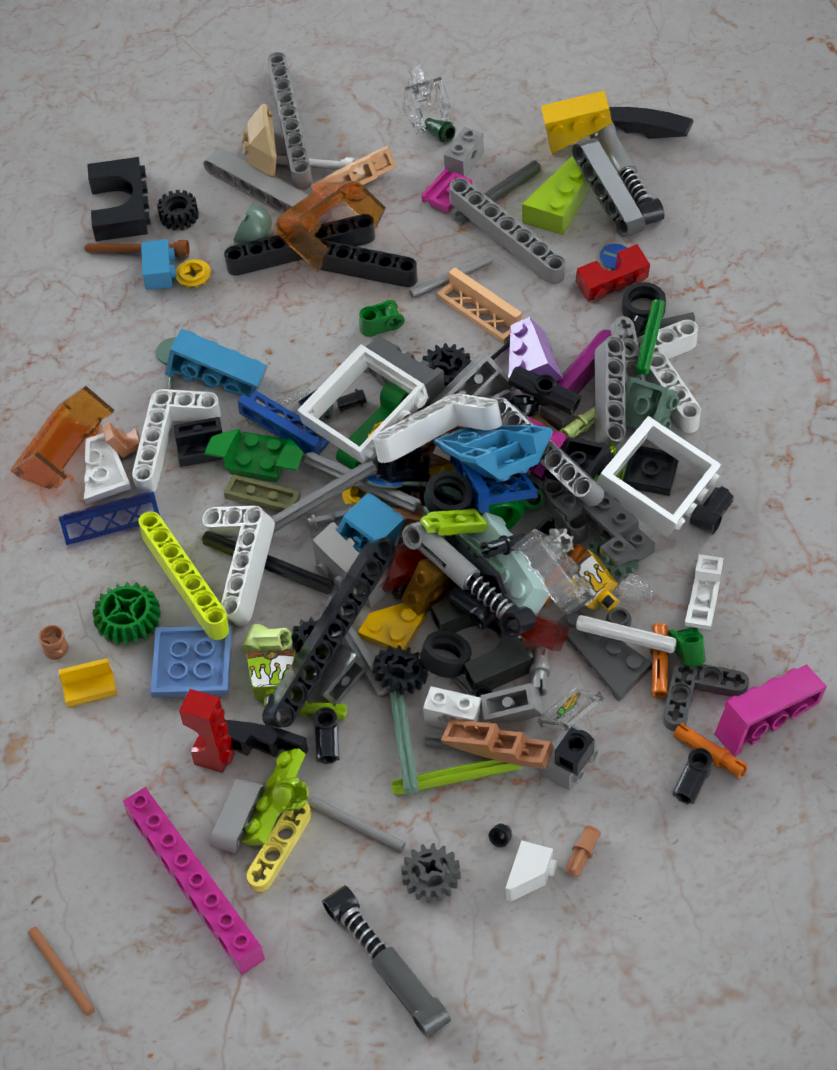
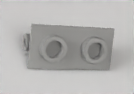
(321, 519)

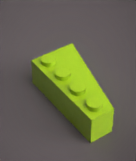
(557, 199)

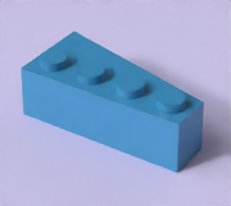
(214, 364)

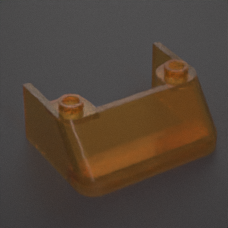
(301, 221)
(60, 438)

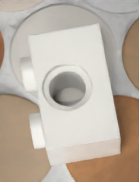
(445, 705)

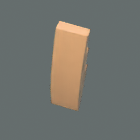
(362, 170)

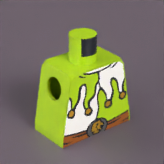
(267, 672)

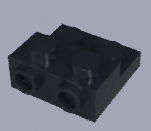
(588, 455)

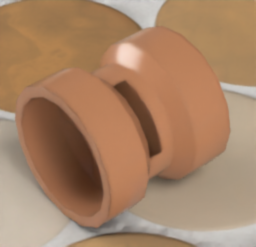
(53, 642)

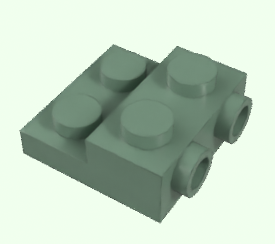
(650, 400)

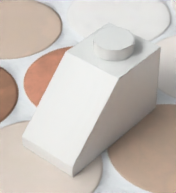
(530, 870)

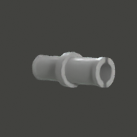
(539, 669)

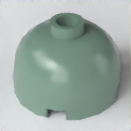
(254, 226)

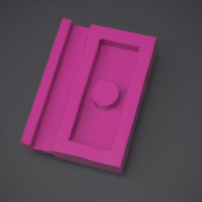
(438, 192)

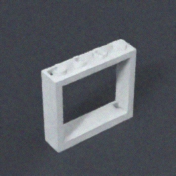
(339, 383)
(641, 505)

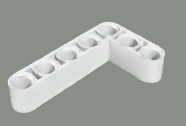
(672, 342)
(163, 409)
(434, 421)
(254, 536)

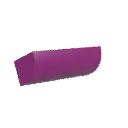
(583, 367)

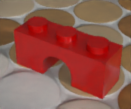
(597, 282)

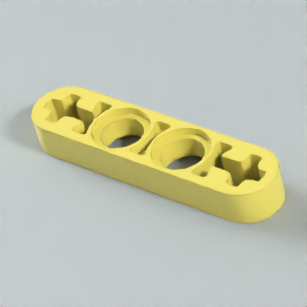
(280, 845)

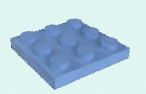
(190, 660)

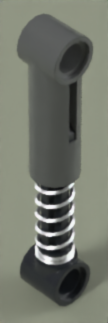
(425, 1010)

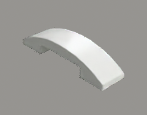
(704, 592)

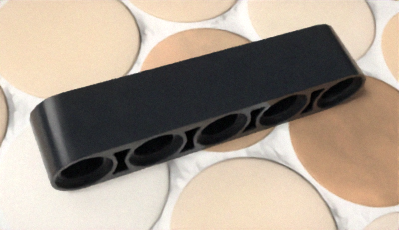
(370, 264)

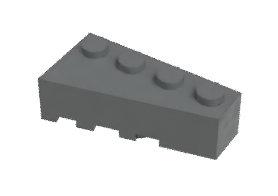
(406, 362)

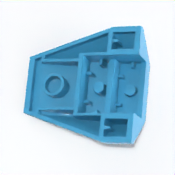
(497, 451)

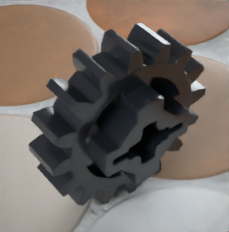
(449, 360)
(399, 670)

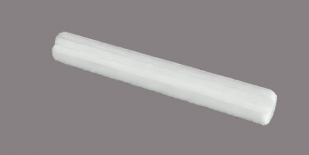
(626, 634)

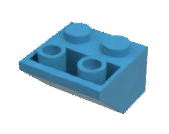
(370, 521)

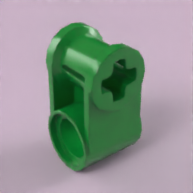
(379, 318)
(689, 646)

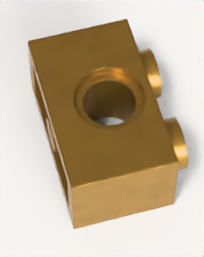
(426, 587)

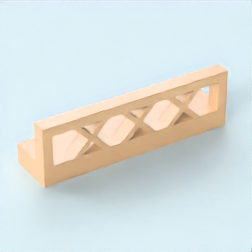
(488, 302)

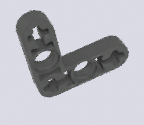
(696, 681)

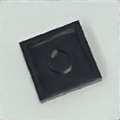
(651, 471)

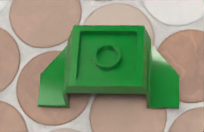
(255, 454)

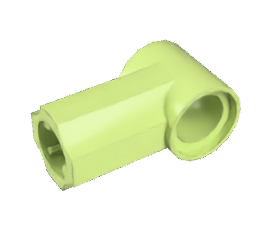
(265, 640)

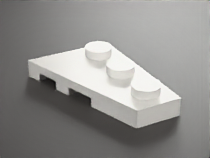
(103, 470)

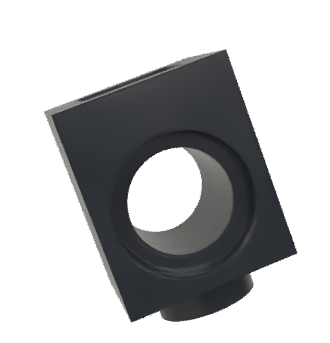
(574, 760)

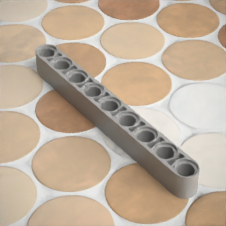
(290, 121)

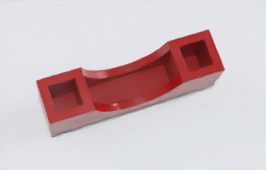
(206, 717)

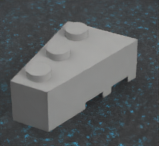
(336, 556)

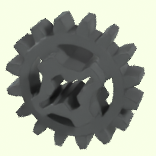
(430, 871)

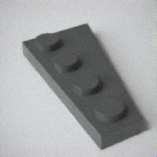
(612, 659)

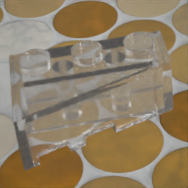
(555, 571)

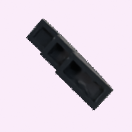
(651, 121)
(263, 738)

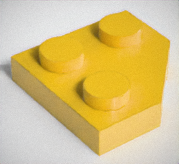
(392, 626)

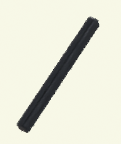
(273, 564)

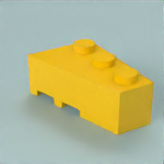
(575, 119)

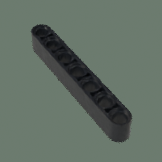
(276, 251)

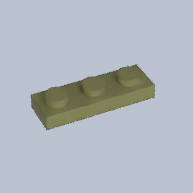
(260, 493)

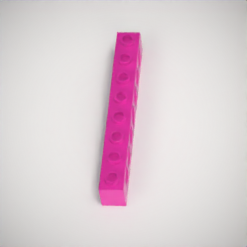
(194, 881)

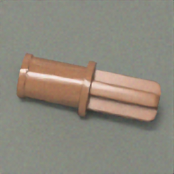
(582, 851)

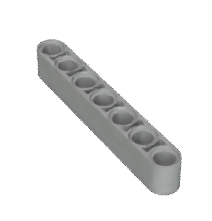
(254, 182)
(507, 230)
(556, 460)

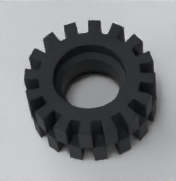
(175, 201)

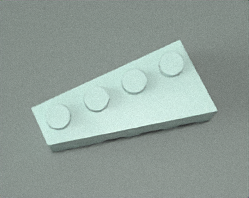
(520, 584)

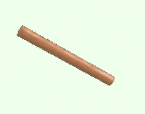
(61, 971)

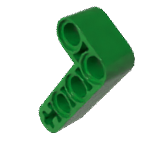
(390, 399)

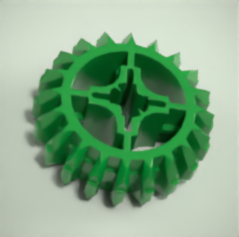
(130, 623)

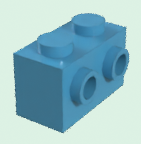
(157, 264)

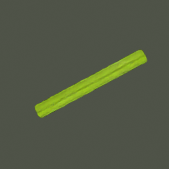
(456, 774)

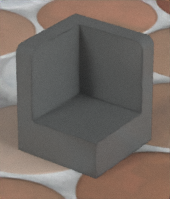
(556, 417)

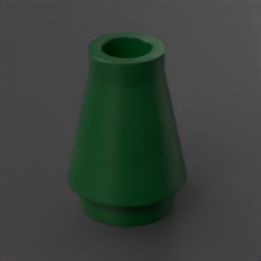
(440, 129)

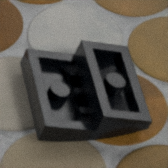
(193, 440)

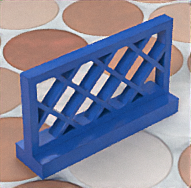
(483, 489)

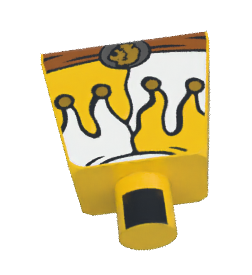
(600, 579)

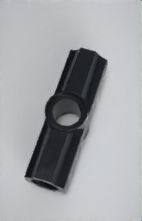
(544, 390)

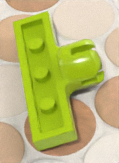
(281, 794)

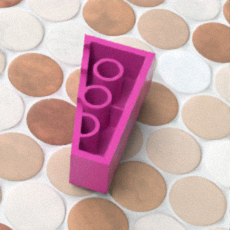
(768, 707)

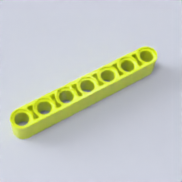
(184, 576)

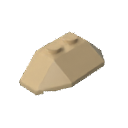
(260, 141)

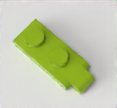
(454, 522)

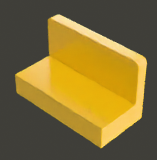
(87, 682)

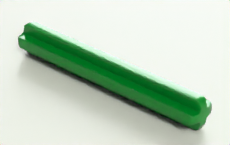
(650, 337)

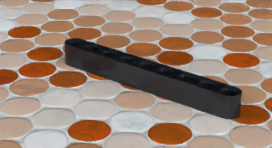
(320, 638)

